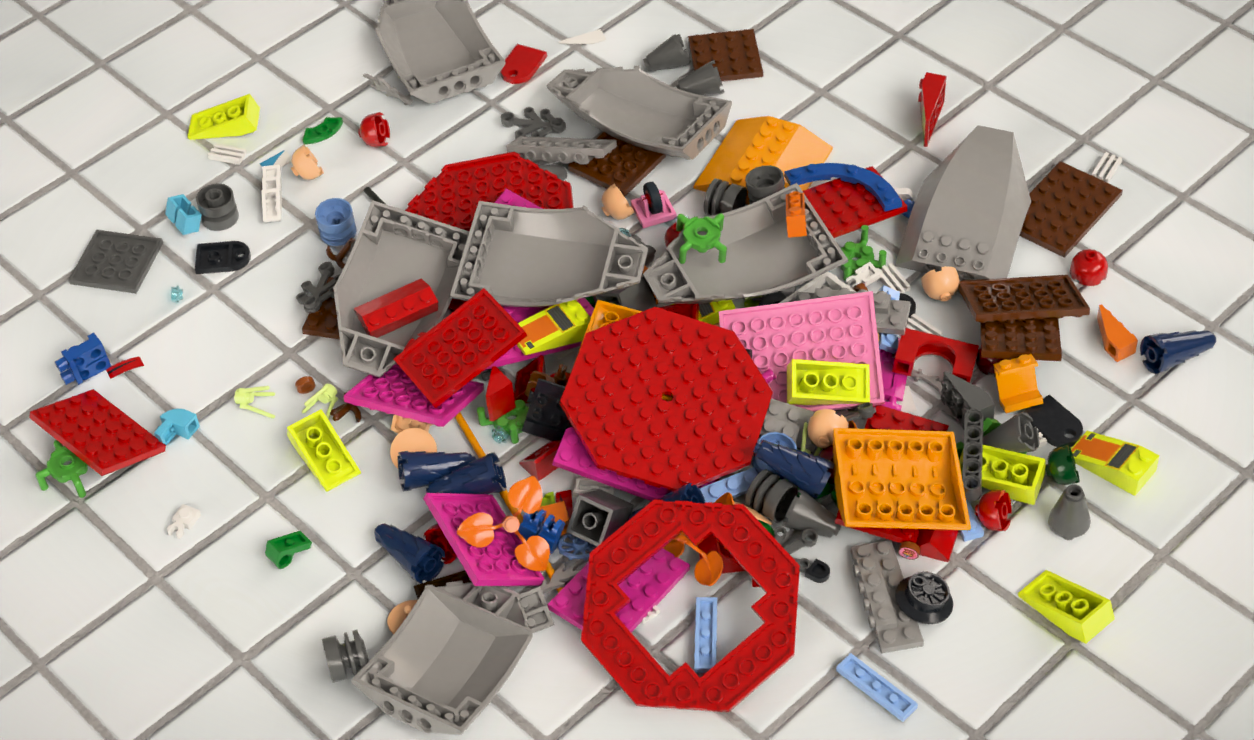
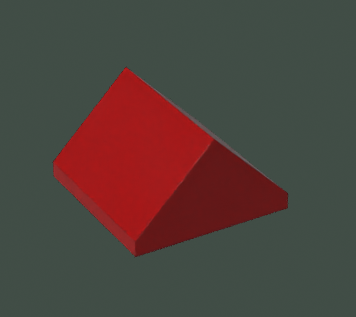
(523, 377)
(499, 395)
(540, 462)
(937, 543)

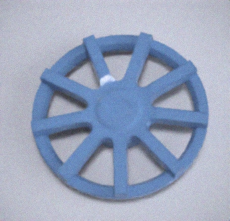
(578, 545)

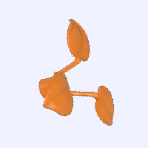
(526, 496)
(710, 567)

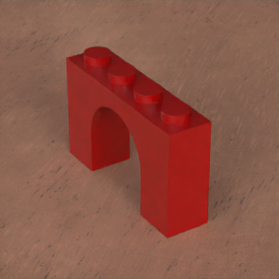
(917, 343)

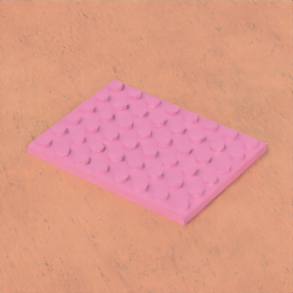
(811, 329)

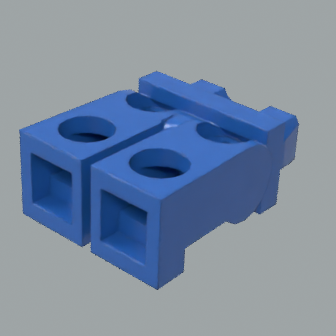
(83, 361)

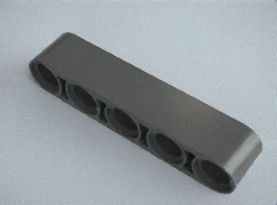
(973, 445)

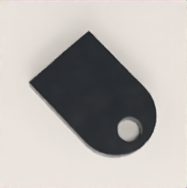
(221, 257)
(1055, 422)

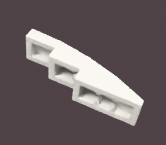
(271, 193)

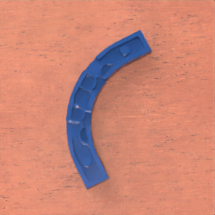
(849, 173)

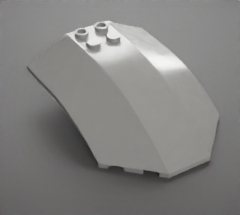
(448, 657)

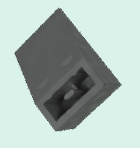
(963, 396)

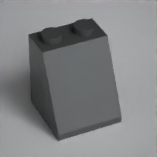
(635, 297)
(598, 516)

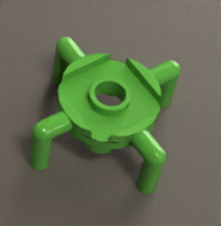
(701, 242)
(860, 251)
(512, 427)
(63, 472)

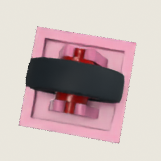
(653, 206)

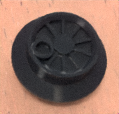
(924, 598)

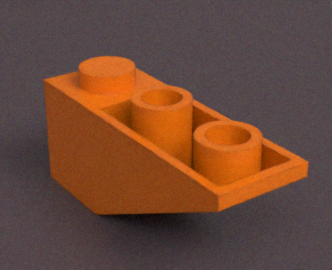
(796, 214)
(1116, 338)

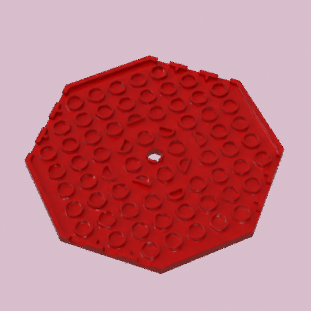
(461, 185)
(633, 431)

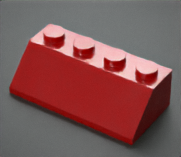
(397, 308)

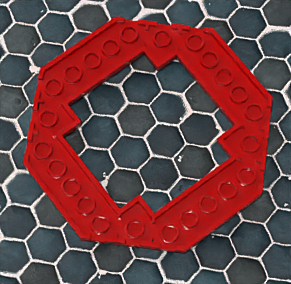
(746, 664)

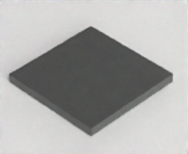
(116, 261)

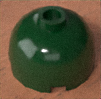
(1062, 466)

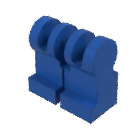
(549, 530)

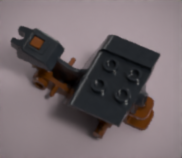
(545, 414)

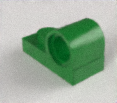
(281, 549)

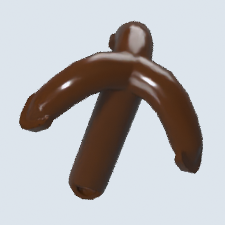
(340, 256)
(343, 409)

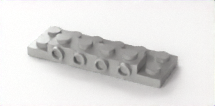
(561, 149)
(890, 314)
(787, 420)
(878, 579)

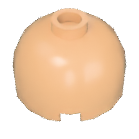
(305, 164)
(616, 204)
(941, 284)
(821, 427)

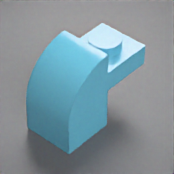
(176, 422)

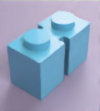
(184, 215)

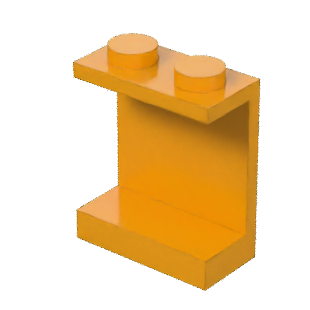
(1017, 383)

